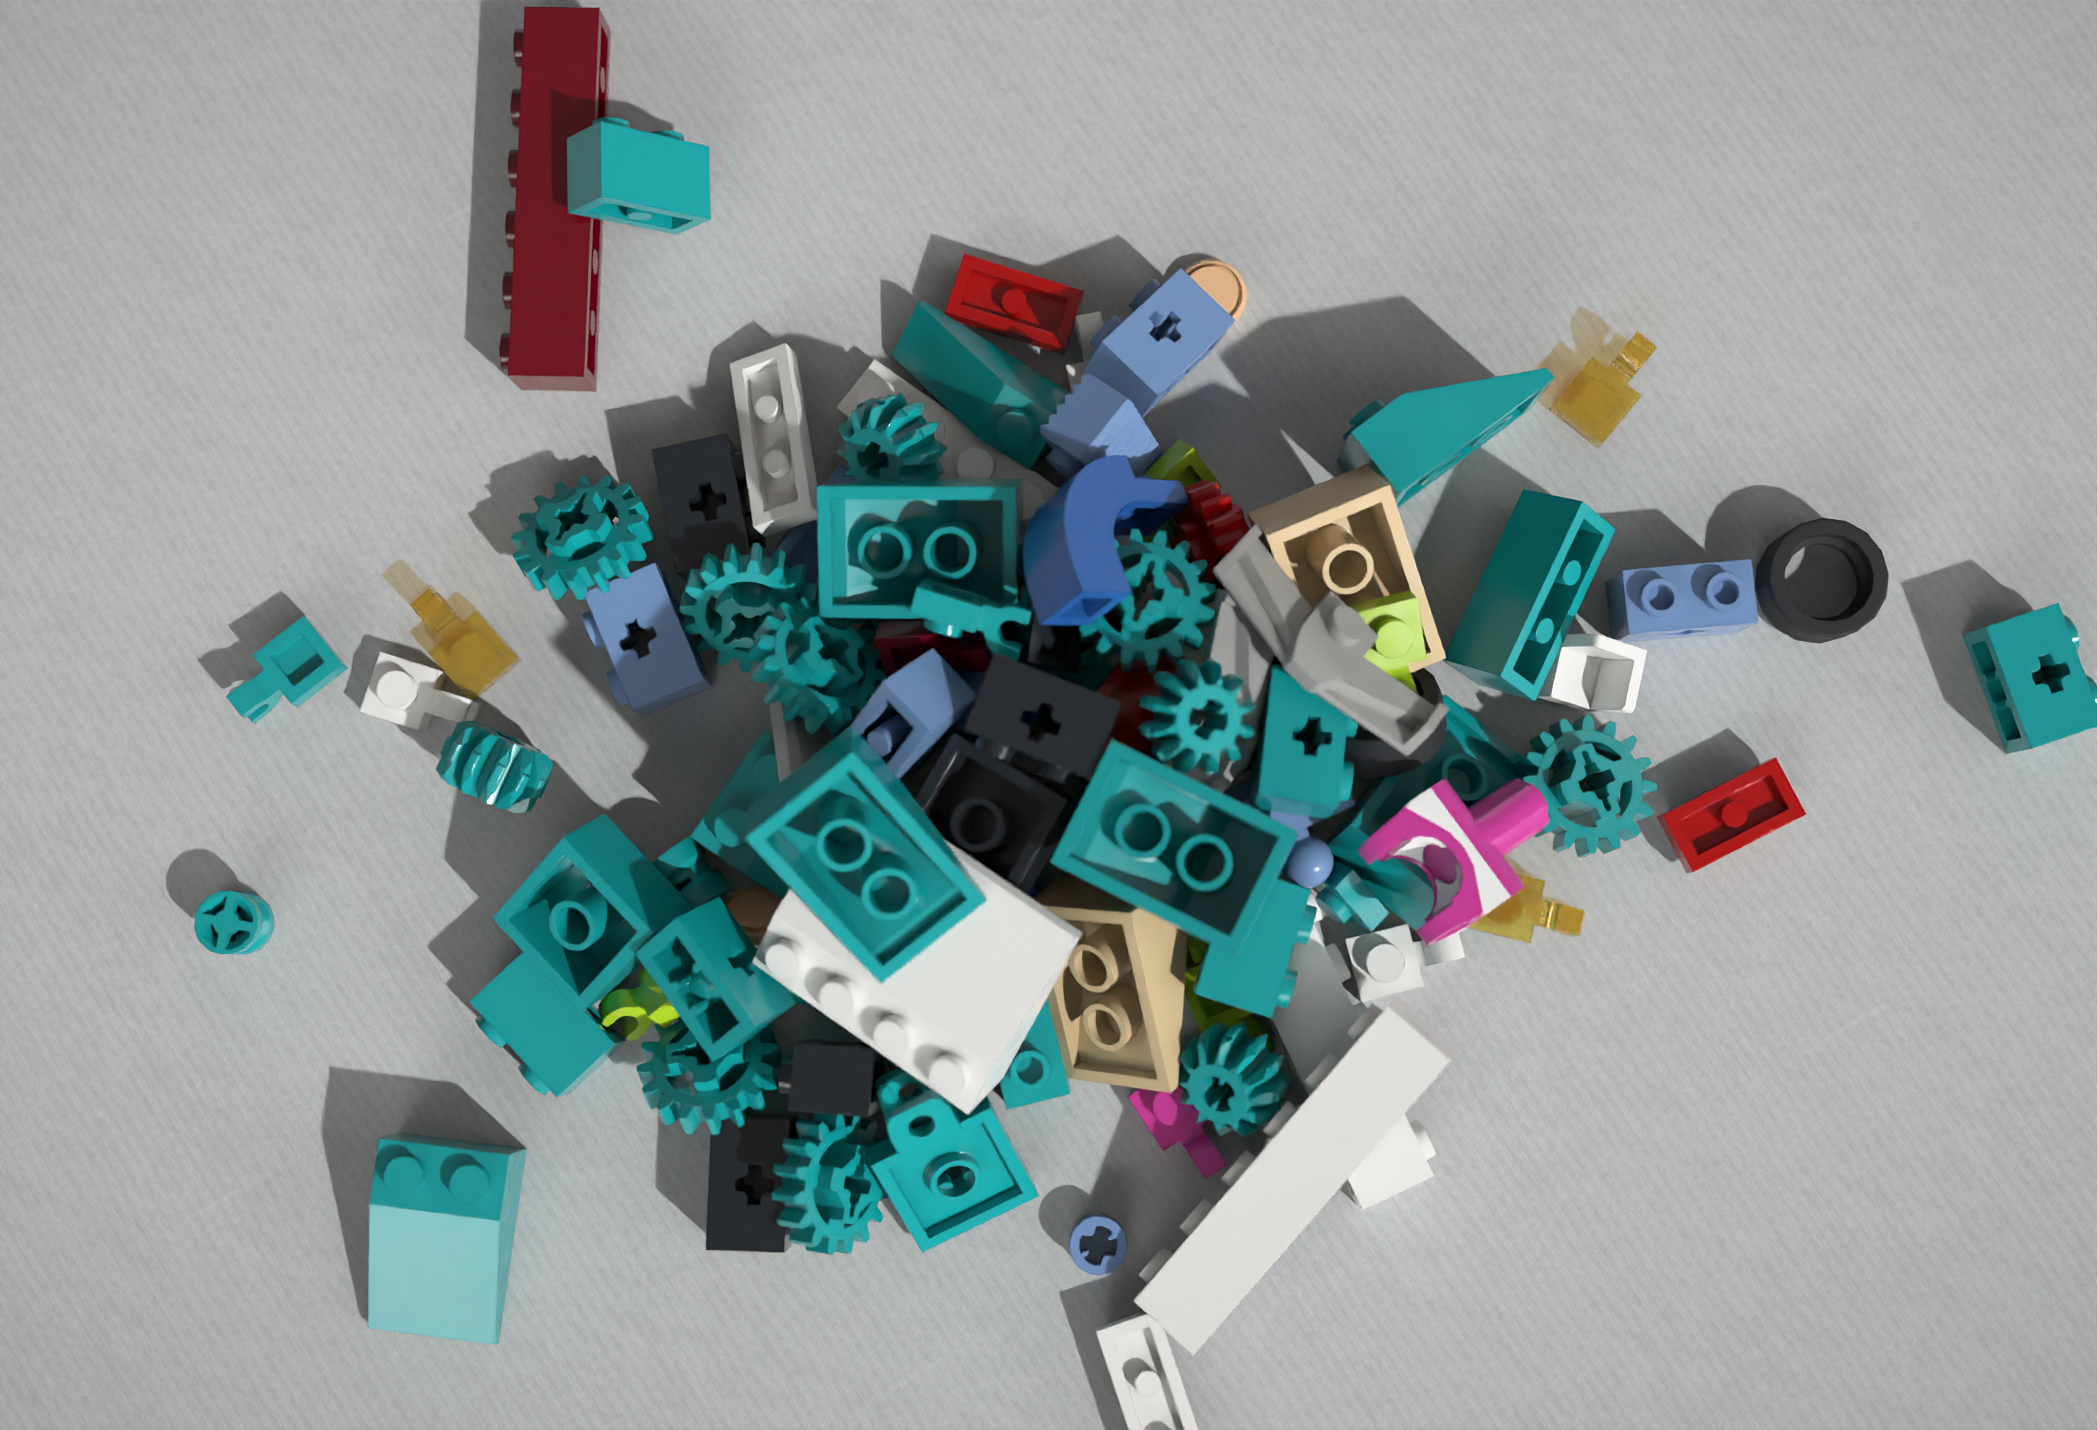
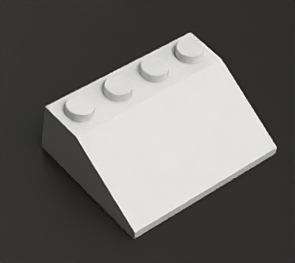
(953, 1008)

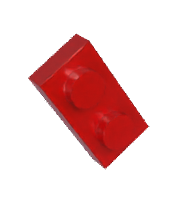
(1014, 304)
(1731, 815)

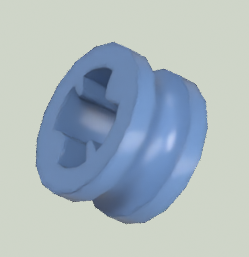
(1109, 1260)

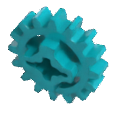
(582, 537)
(745, 594)
(1166, 611)
(815, 666)
(1595, 812)
(705, 1087)
(829, 1183)

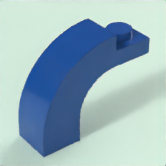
(1071, 542)

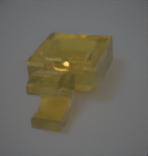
(1600, 395)
(469, 649)
(1525, 910)

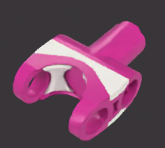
(1461, 849)

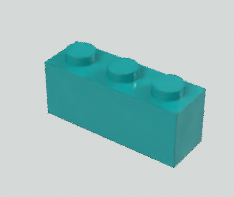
(1529, 593)

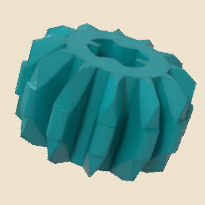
(890, 442)
(1206, 691)
(494, 767)
(1232, 1079)

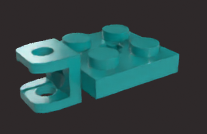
(931, 1137)

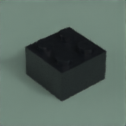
(995, 811)

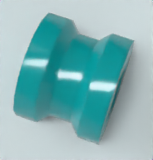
(218, 922)

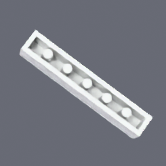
(1295, 1173)

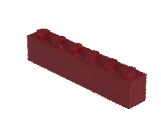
(554, 252)

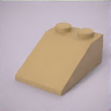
(1347, 542)
(1119, 990)

